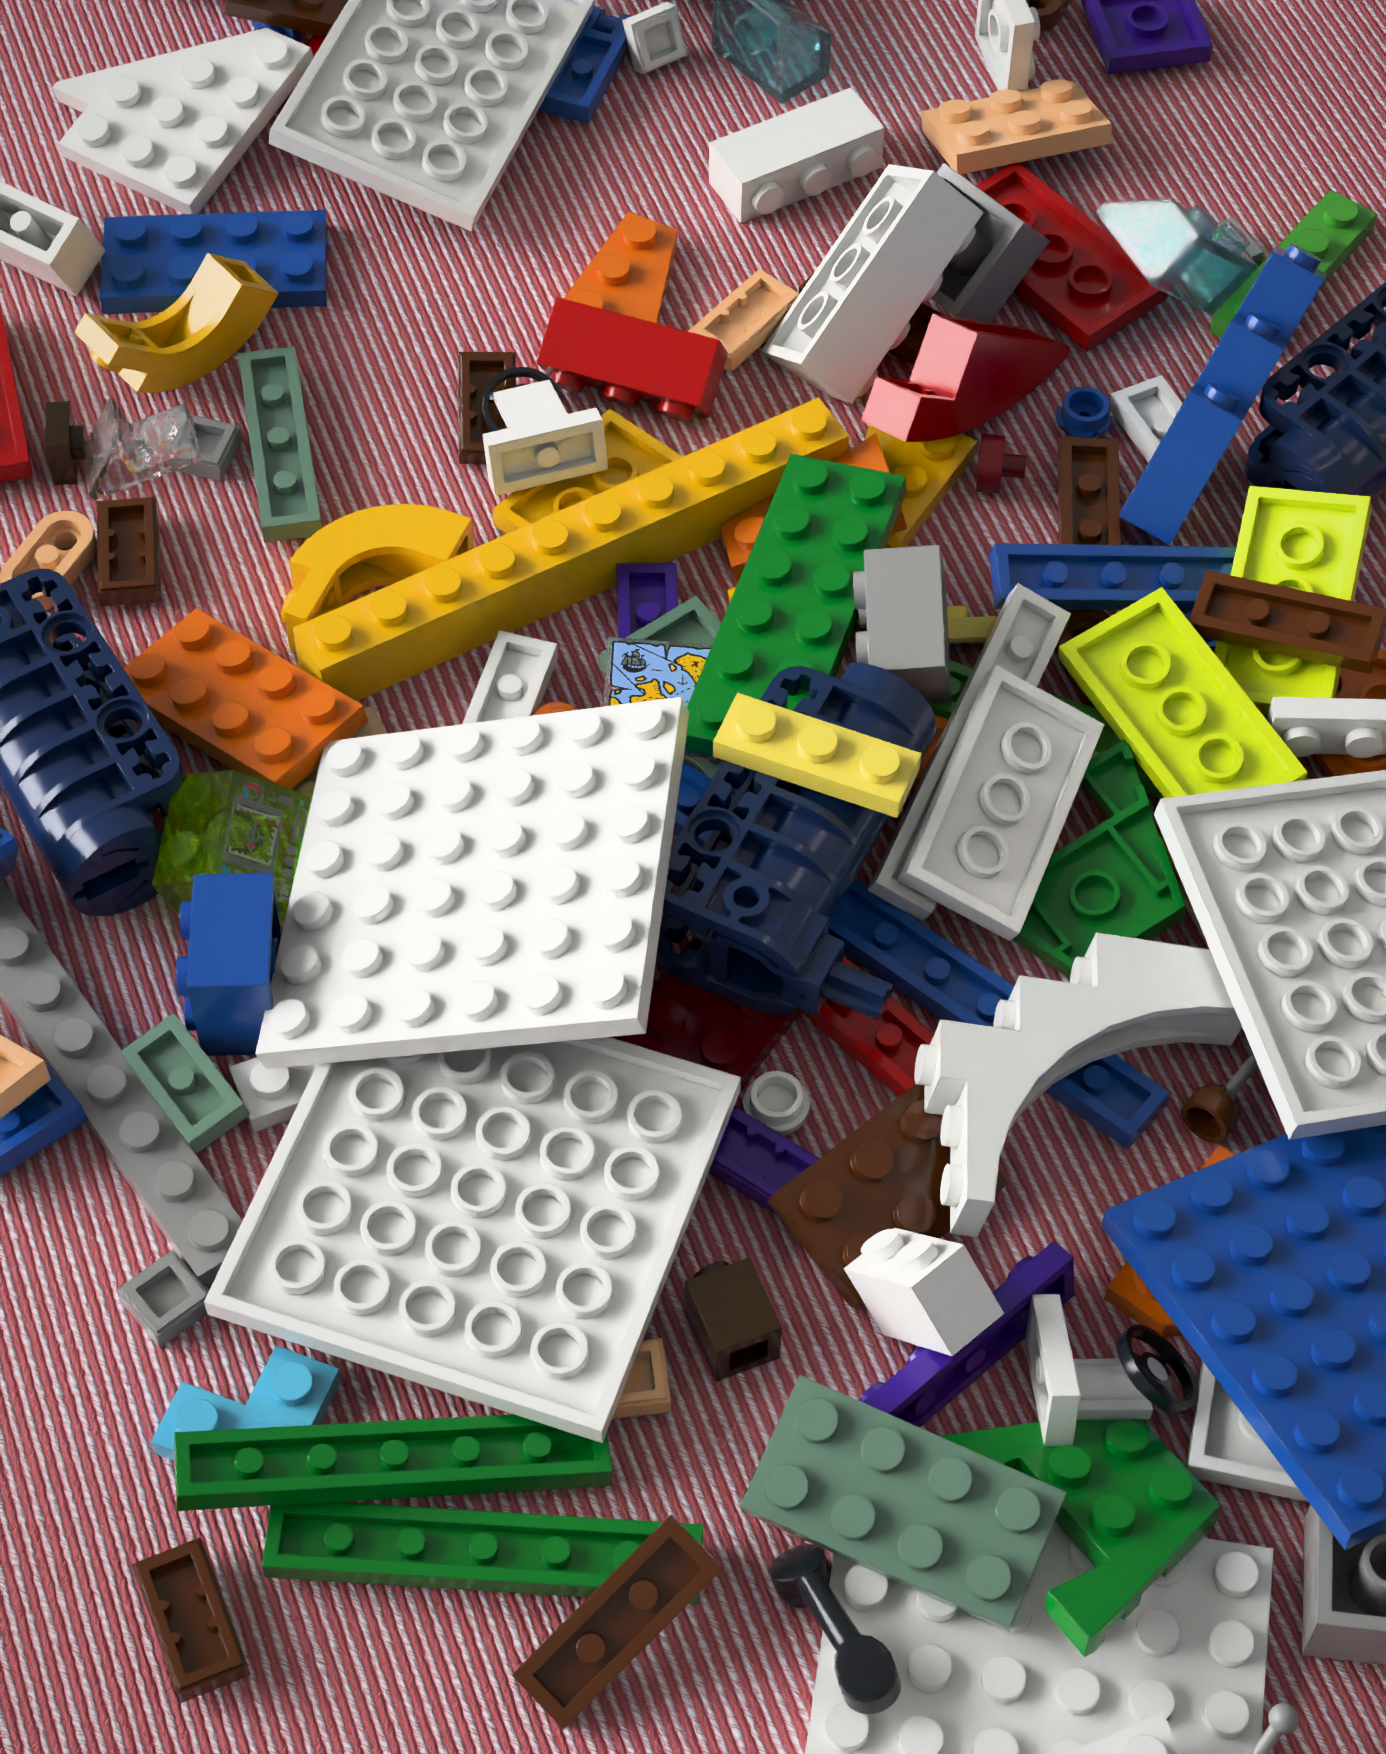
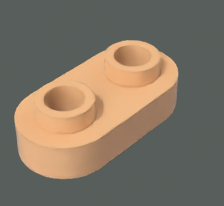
(44, 549)

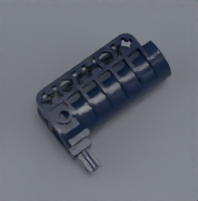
(1338, 425)
(68, 779)
(785, 861)

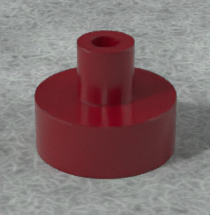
(996, 464)

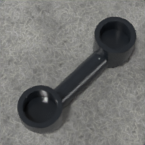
(861, 1661)

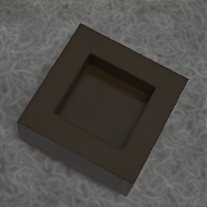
(64, 442)

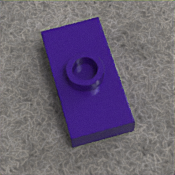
(757, 1158)

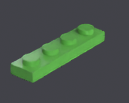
(1328, 231)

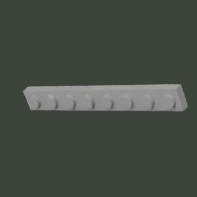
(115, 1101)

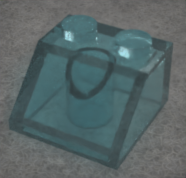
(772, 44)
(1181, 249)

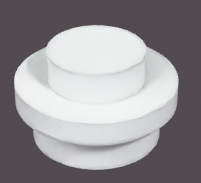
(777, 1101)

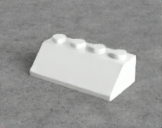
(873, 281)

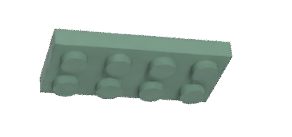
(904, 1502)

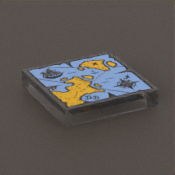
(653, 671)

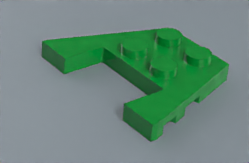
(1109, 877)
(1124, 1508)

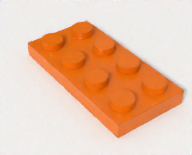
(241, 701)

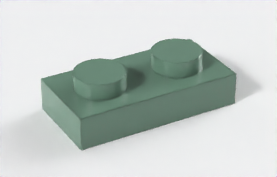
(185, 1083)

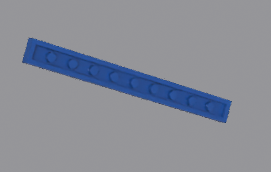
(963, 990)

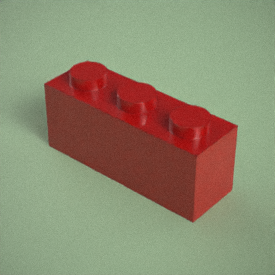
(632, 359)

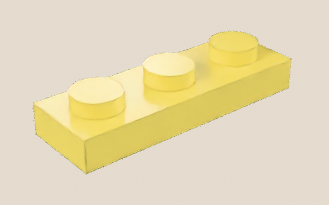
(817, 755)

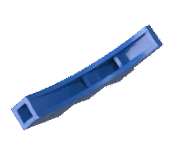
(1224, 392)

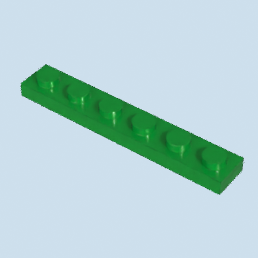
(381, 1461)
(450, 1547)

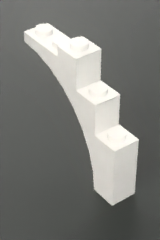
(1116, 1000)

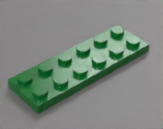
(796, 586)

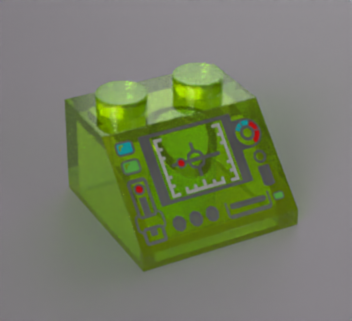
(230, 827)

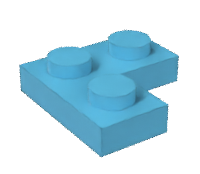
(288, 1393)

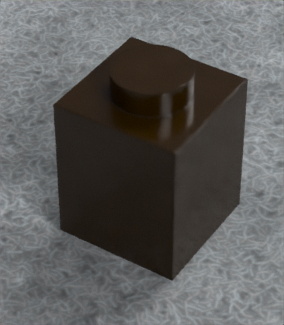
(732, 1318)

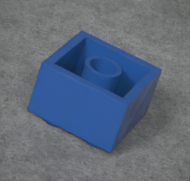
(230, 960)

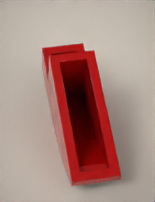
(962, 379)

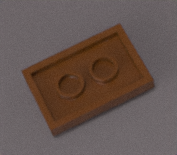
(870, 1183)

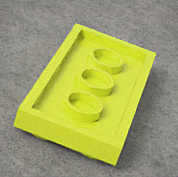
(1300, 544)
(1176, 702)

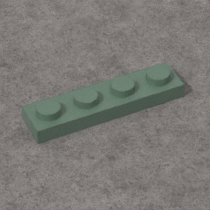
(279, 444)

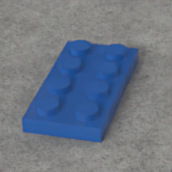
(157, 256)

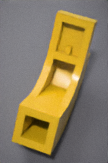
(190, 336)
(367, 552)

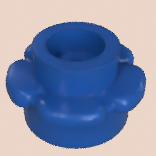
(1084, 413)

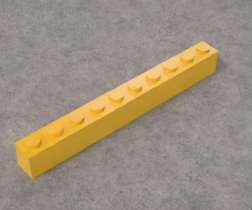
(557, 557)

